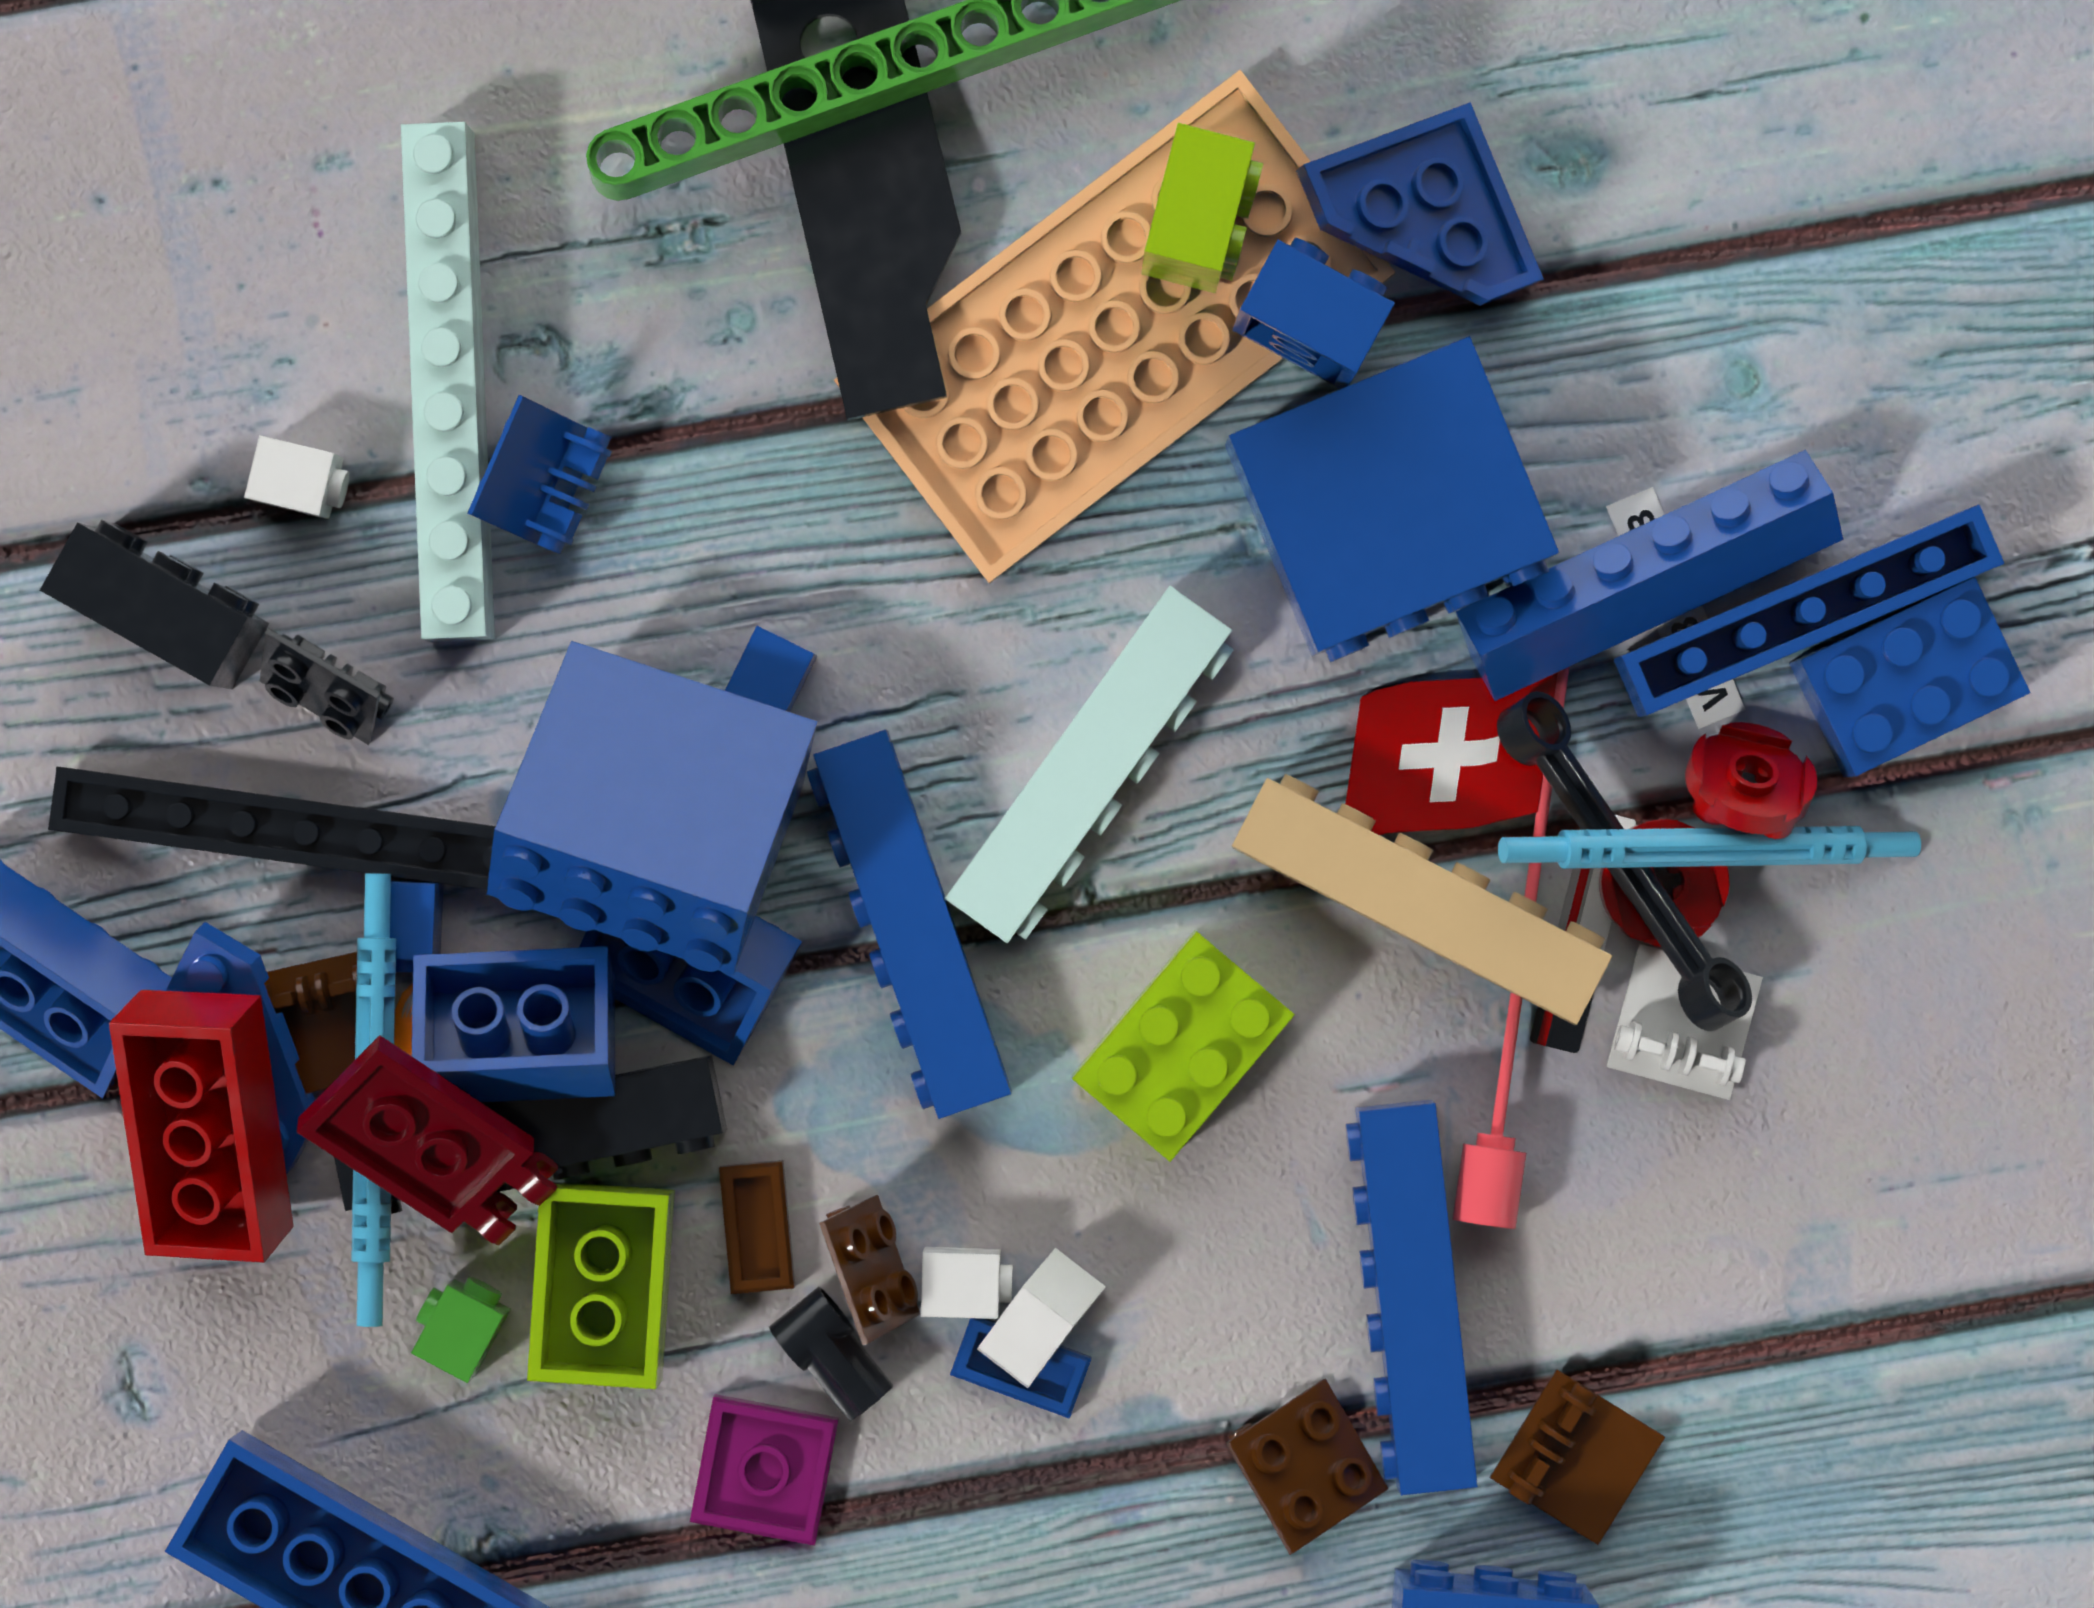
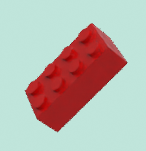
(202, 1125)

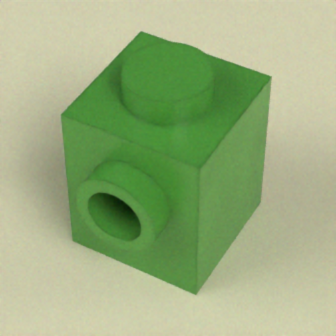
(460, 1326)

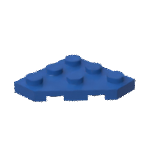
(1427, 205)
(224, 965)

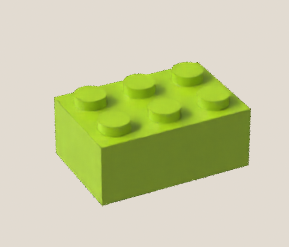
(1201, 194)
(1182, 1045)
(601, 1286)

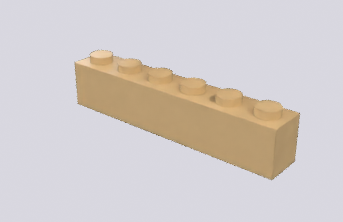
(1422, 900)

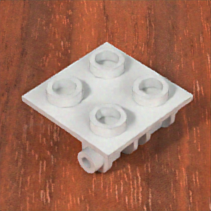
(1661, 1041)

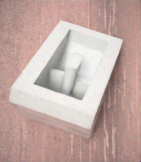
(1041, 1317)

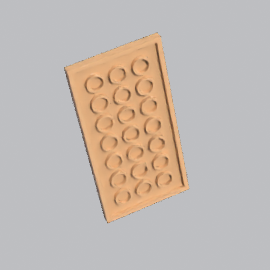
(1080, 366)

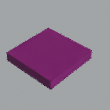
(764, 1469)

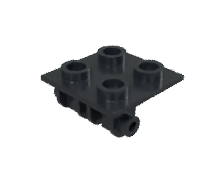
(299, 676)

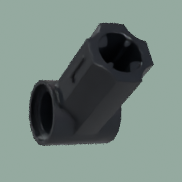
(822, 1341)

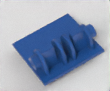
(537, 475)

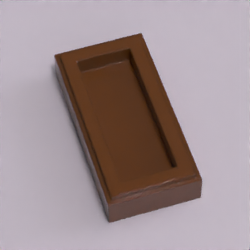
(757, 1227)

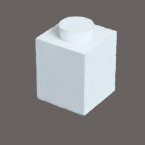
(297, 478)
(964, 1282)

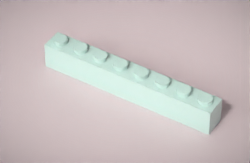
(447, 379)

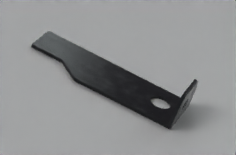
(871, 216)

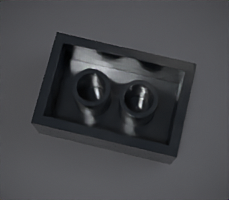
(156, 603)

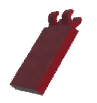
(427, 1142)

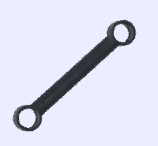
(1638, 883)

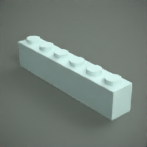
(1089, 765)

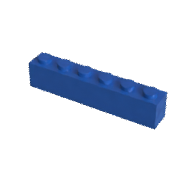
(1651, 575)
(1808, 611)
(911, 924)
(1414, 1297)

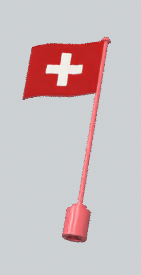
(1435, 763)

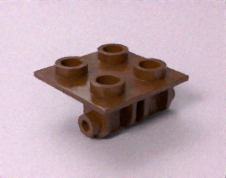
(320, 1015)
(870, 1268)
(1577, 1457)
(1306, 1466)

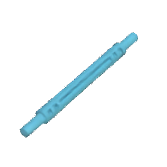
(1707, 847)
(373, 1018)

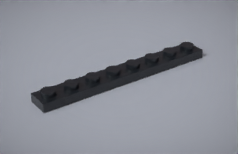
(271, 827)

